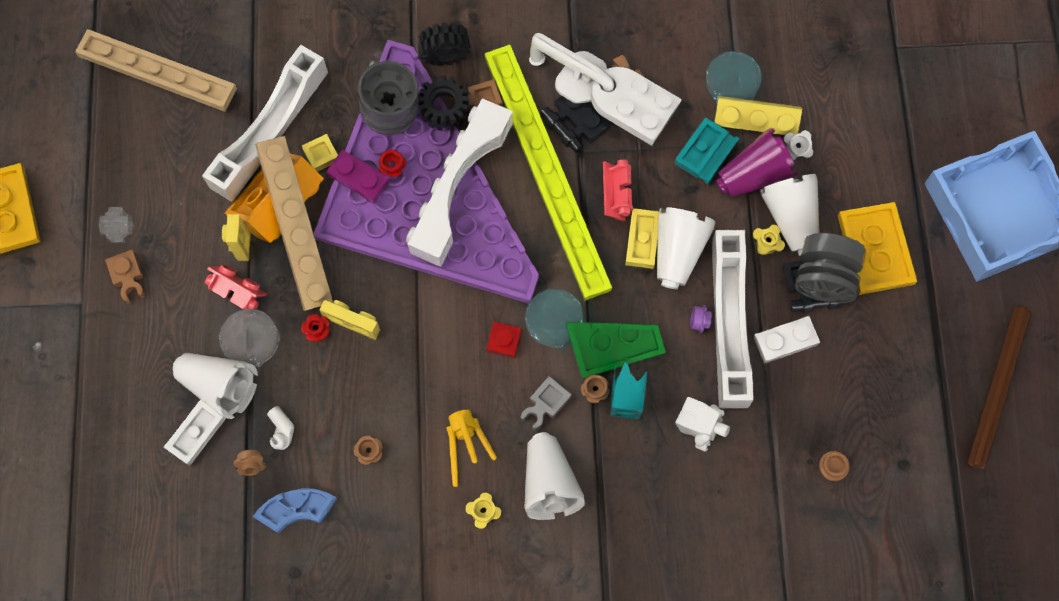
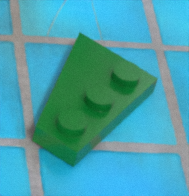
(604, 345)

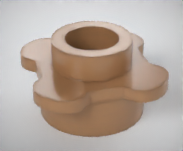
(249, 463)

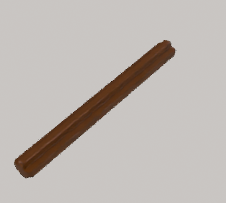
(999, 388)

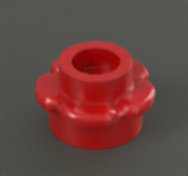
(388, 157)
(319, 334)

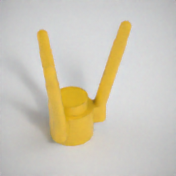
(463, 427)

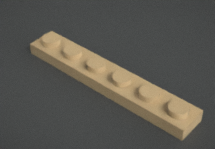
(156, 70)
(293, 222)

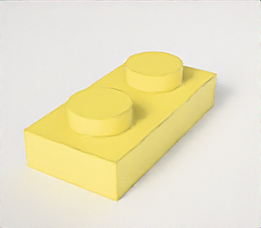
(237, 237)
(642, 239)
(340, 314)

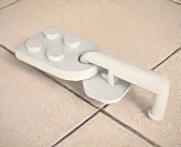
(633, 105)

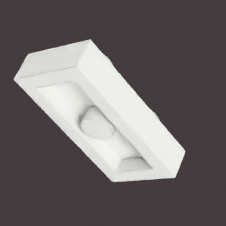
(786, 339)
(194, 433)

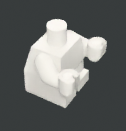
(701, 422)

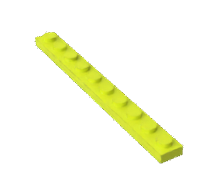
(548, 174)

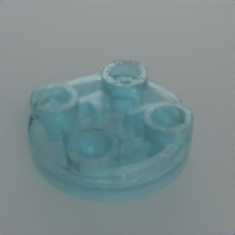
(733, 76)
(548, 314)

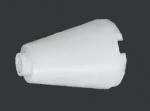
(794, 208)
(680, 244)
(217, 381)
(549, 480)

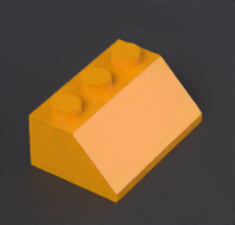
(255, 203)

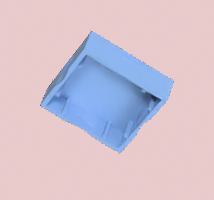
(1000, 205)

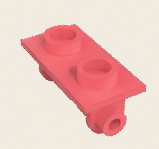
(617, 198)
(244, 290)

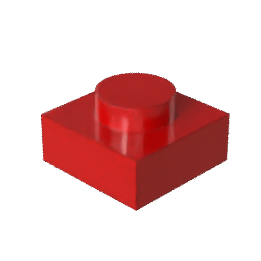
(504, 340)

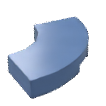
(295, 506)

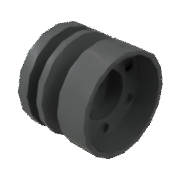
(387, 85)
(830, 268)

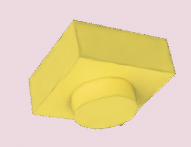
(320, 152)

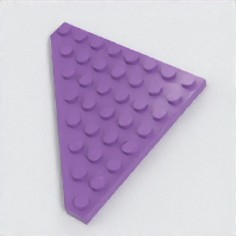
(484, 243)

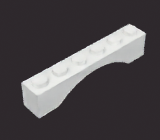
(485, 133)
(239, 161)
(733, 359)

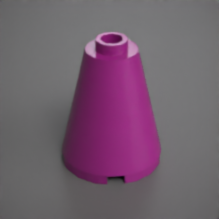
(757, 166)

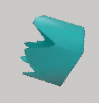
(627, 394)

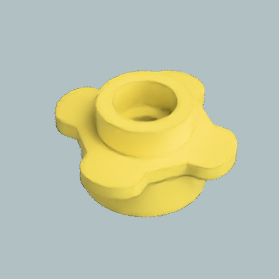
(765, 247)
(482, 519)

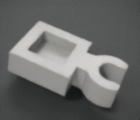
(548, 400)

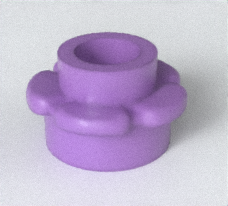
(700, 318)

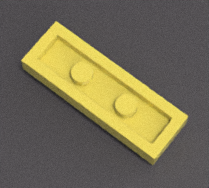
(757, 115)

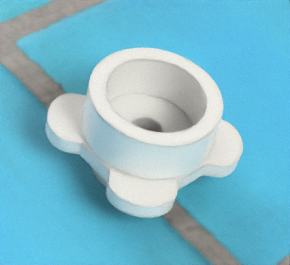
(804, 139)

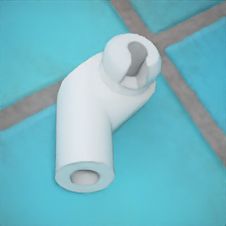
(284, 429)

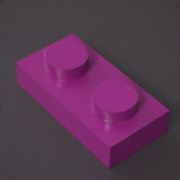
(358, 176)

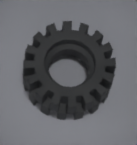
(444, 44)
(442, 88)

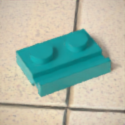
(706, 151)

